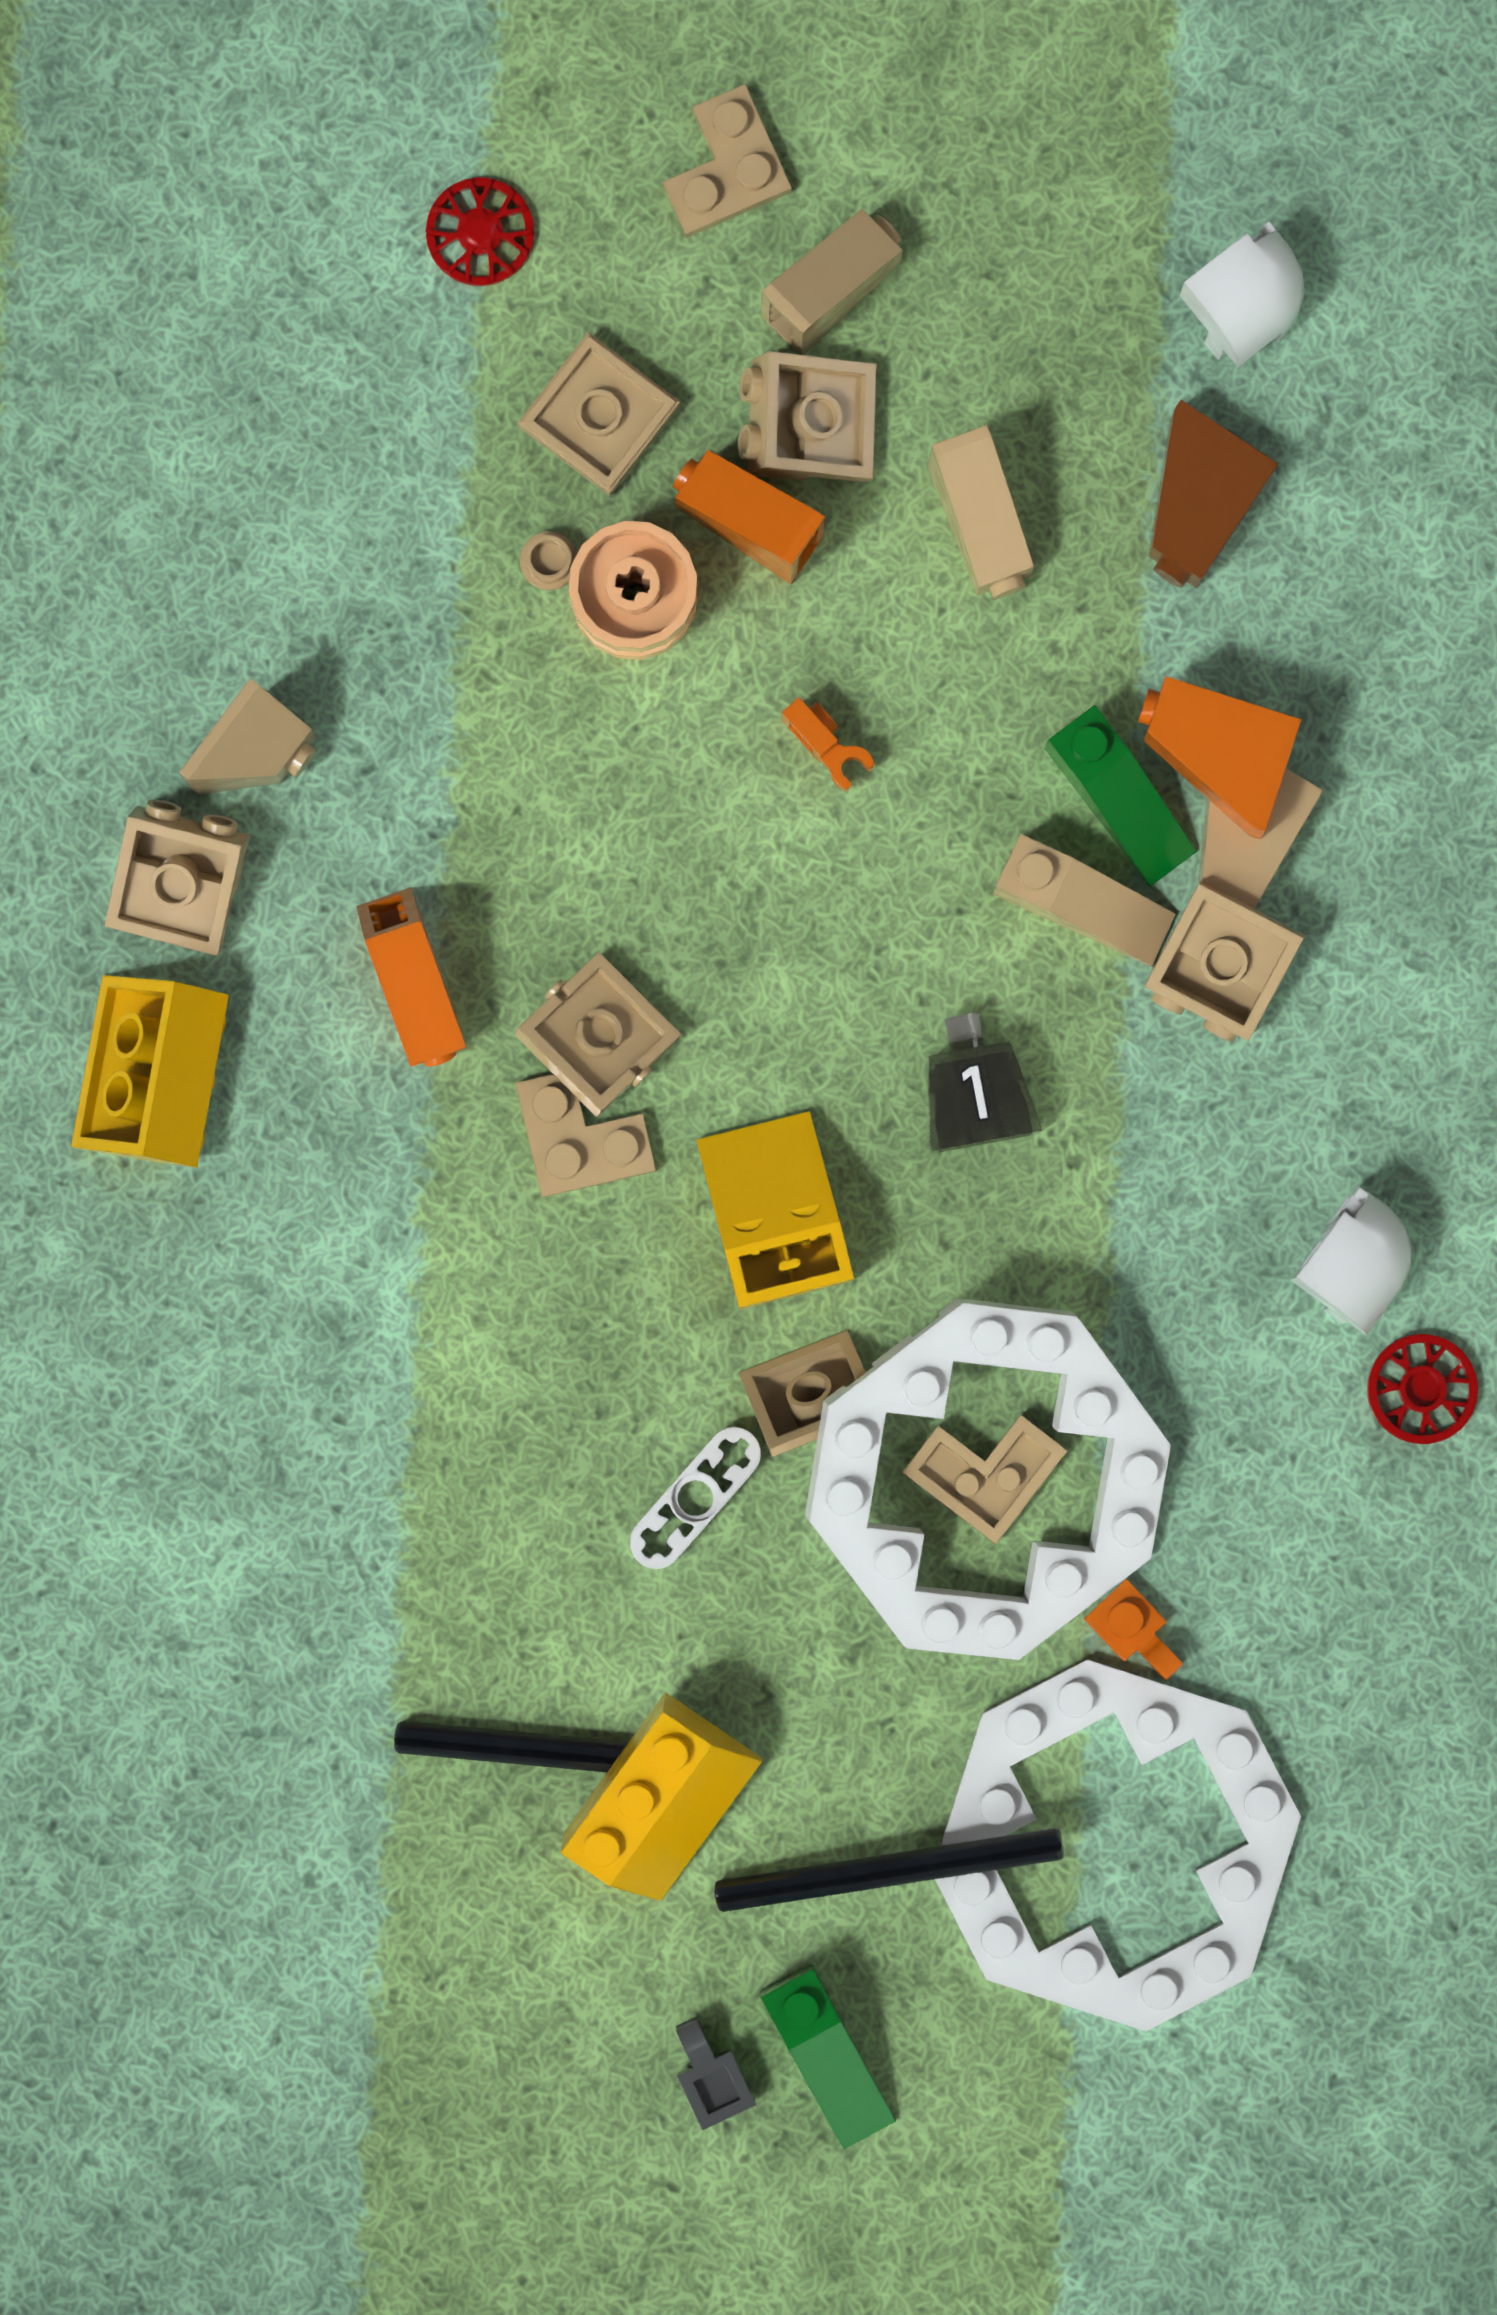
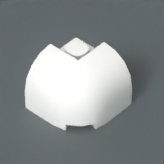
(1247, 295)
(1358, 1261)

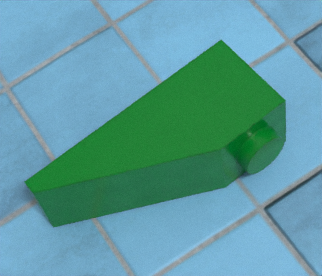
(1120, 795)
(827, 2056)

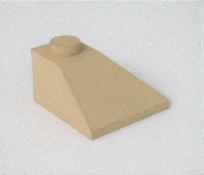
(250, 745)

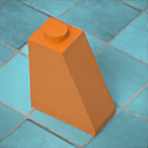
(749, 514)
(1222, 748)
(411, 978)

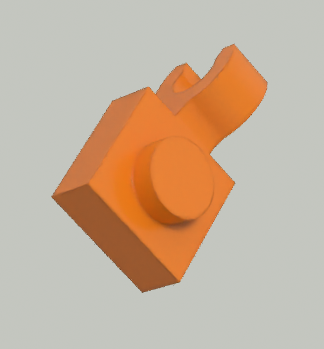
(815, 731)
(1130, 1625)

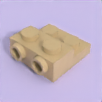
(808, 417)
(177, 877)
(1223, 963)

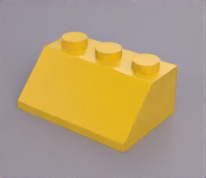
(150, 1070)
(659, 1801)

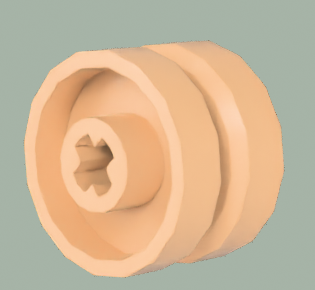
(624, 557)

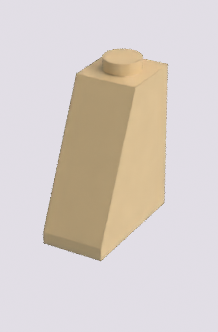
(830, 280)
(981, 512)
(1245, 864)

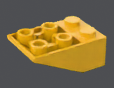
(775, 1210)

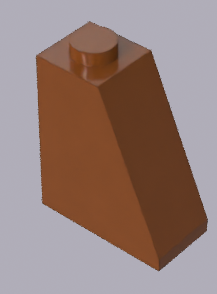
(1202, 494)

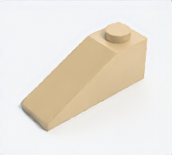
(1083, 900)

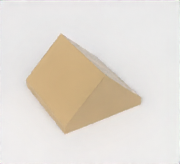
(792, 1387)

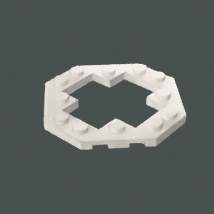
(916, 1382)
(1238, 1883)

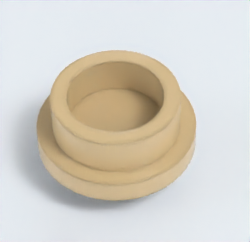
(547, 560)

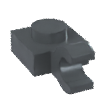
(713, 2081)

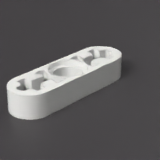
(676, 1540)

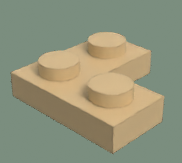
(743, 167)
(578, 1155)
(987, 1491)

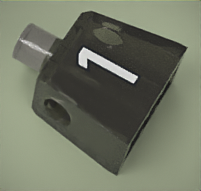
(976, 1091)

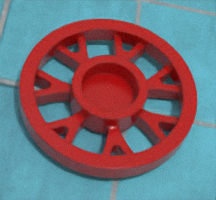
(479, 231)
(1422, 1389)

